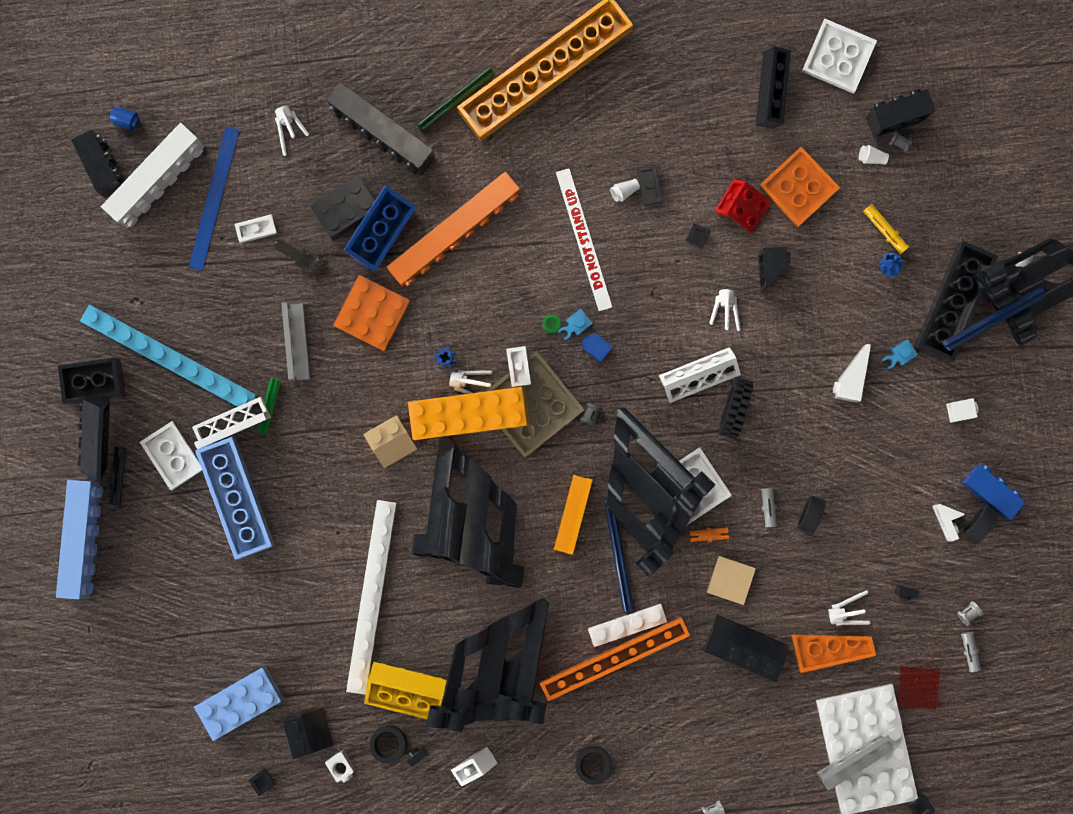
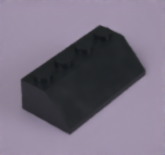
(94, 436)
(746, 648)

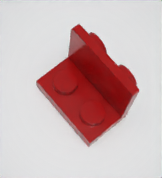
(743, 205)

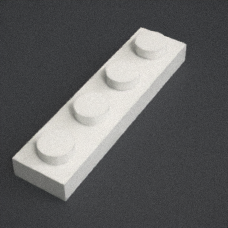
(627, 625)

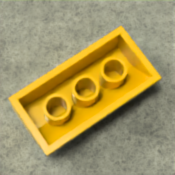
(403, 690)

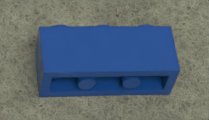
(993, 491)

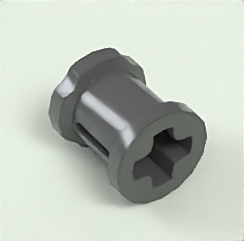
(901, 140)
(591, 414)

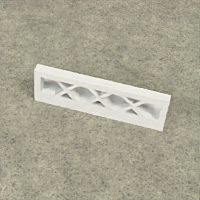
(699, 371)
(255, 419)

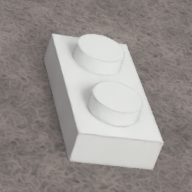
(255, 228)
(518, 366)

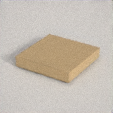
(731, 580)

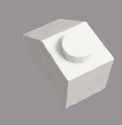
(474, 766)

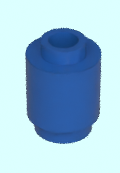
(124, 118)

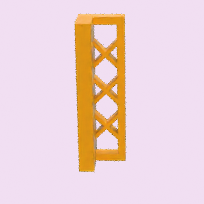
(573, 514)

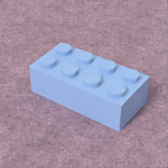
(239, 703)

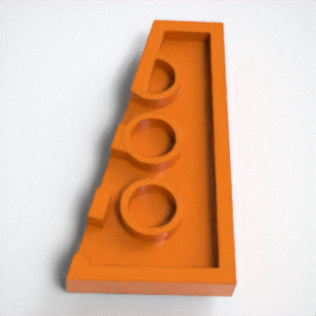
(829, 650)

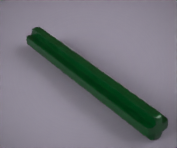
(456, 99)

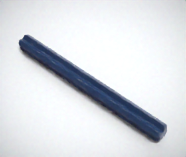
(994, 319)
(619, 560)

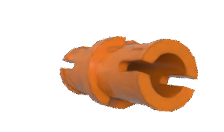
(709, 535)

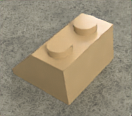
(390, 441)

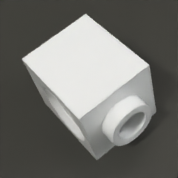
(962, 410)
(332, 762)

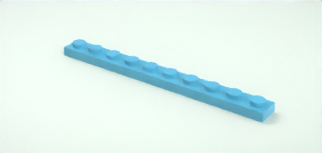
(166, 357)

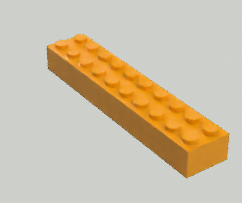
(545, 68)

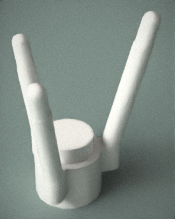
(285, 117)
(727, 299)
(458, 380)
(838, 616)

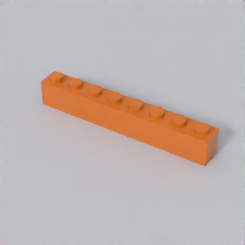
(454, 229)
(614, 658)

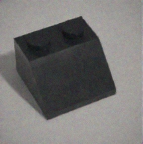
(771, 264)
(307, 733)

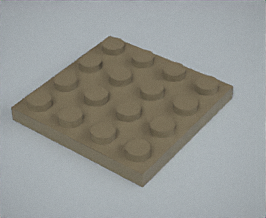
(548, 405)

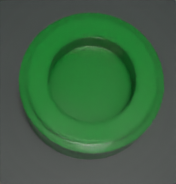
(551, 324)

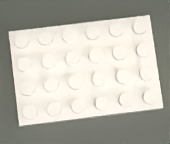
(851, 721)

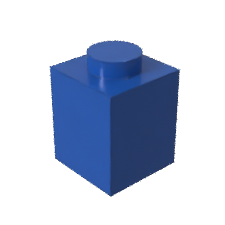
(596, 347)

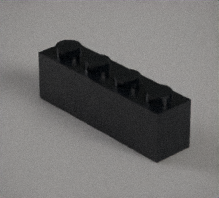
(773, 87)

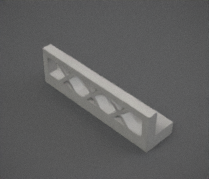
(296, 342)
(855, 760)

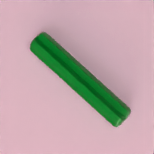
(270, 401)

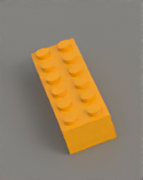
(468, 413)

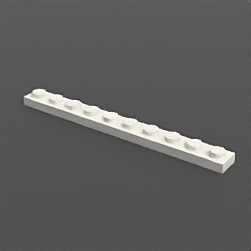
(371, 597)

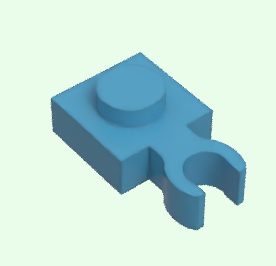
(576, 323)
(902, 353)

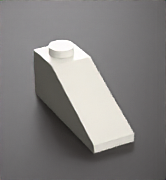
(852, 380)

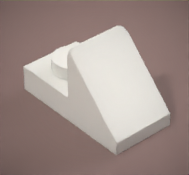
(944, 516)

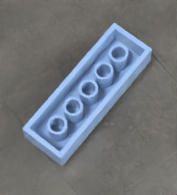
(235, 498)
(78, 539)

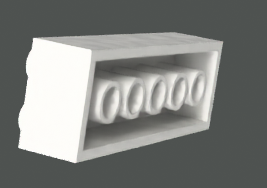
(153, 176)

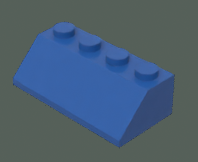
(379, 228)

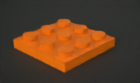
(799, 186)
(371, 313)

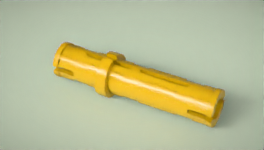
(886, 229)

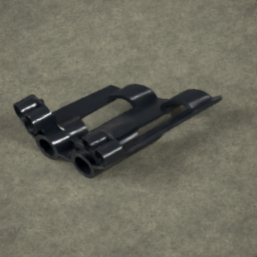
(1008, 283)
(668, 491)
(459, 530)
(502, 687)

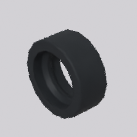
(811, 514)
(981, 524)
(385, 758)
(597, 779)

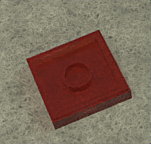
(918, 687)

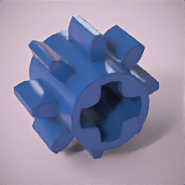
(891, 264)
(442, 353)

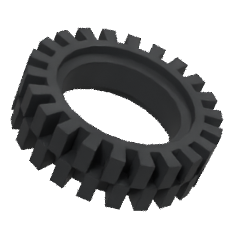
(736, 408)

